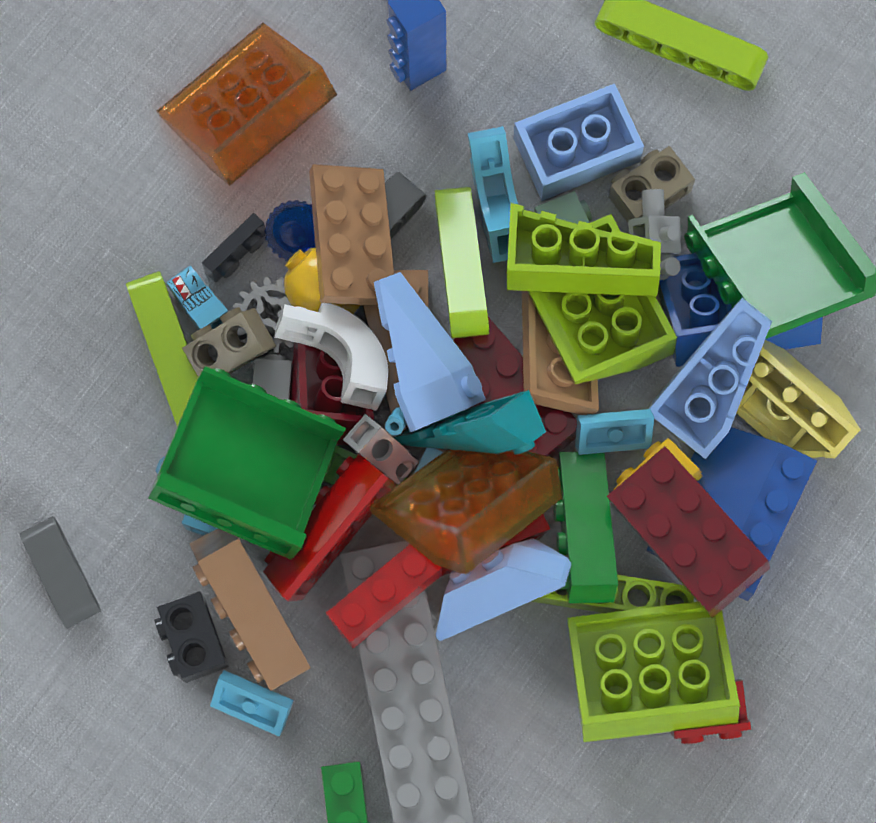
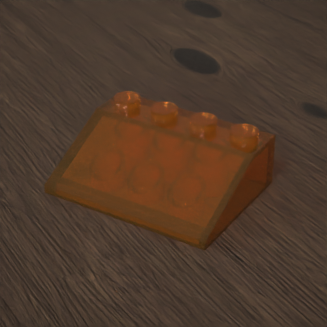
(248, 102)
(469, 504)

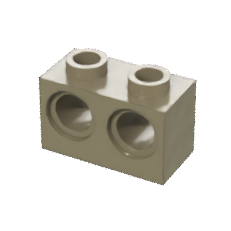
(644, 179)
(231, 351)

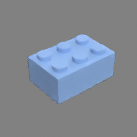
(578, 142)

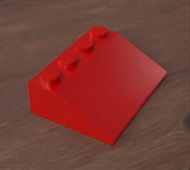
(330, 528)

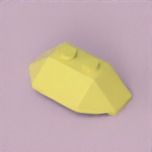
(795, 407)

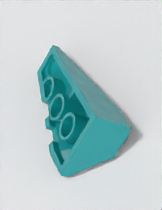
(485, 428)

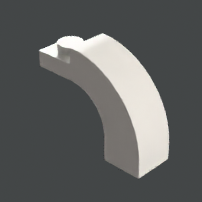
(347, 342)

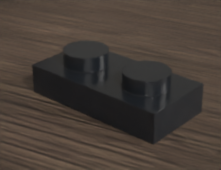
(226, 256)

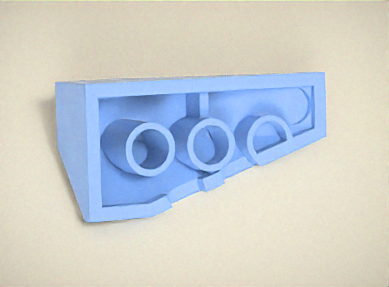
(429, 365)
(710, 385)

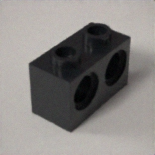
(200, 634)

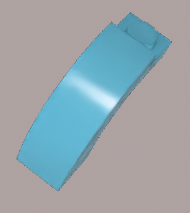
(493, 187)

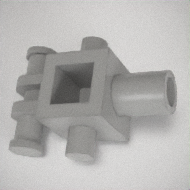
(660, 228)

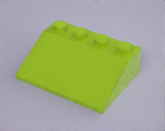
(605, 331)
(652, 671)

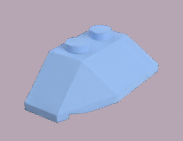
(500, 584)

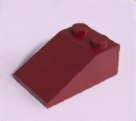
(318, 388)

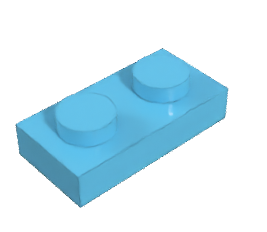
(614, 431)
(251, 703)

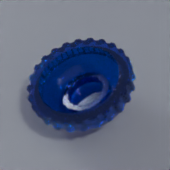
(290, 229)

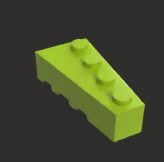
(577, 258)

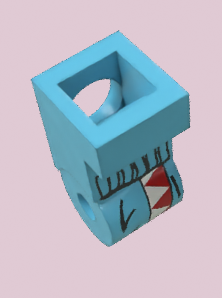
(196, 299)

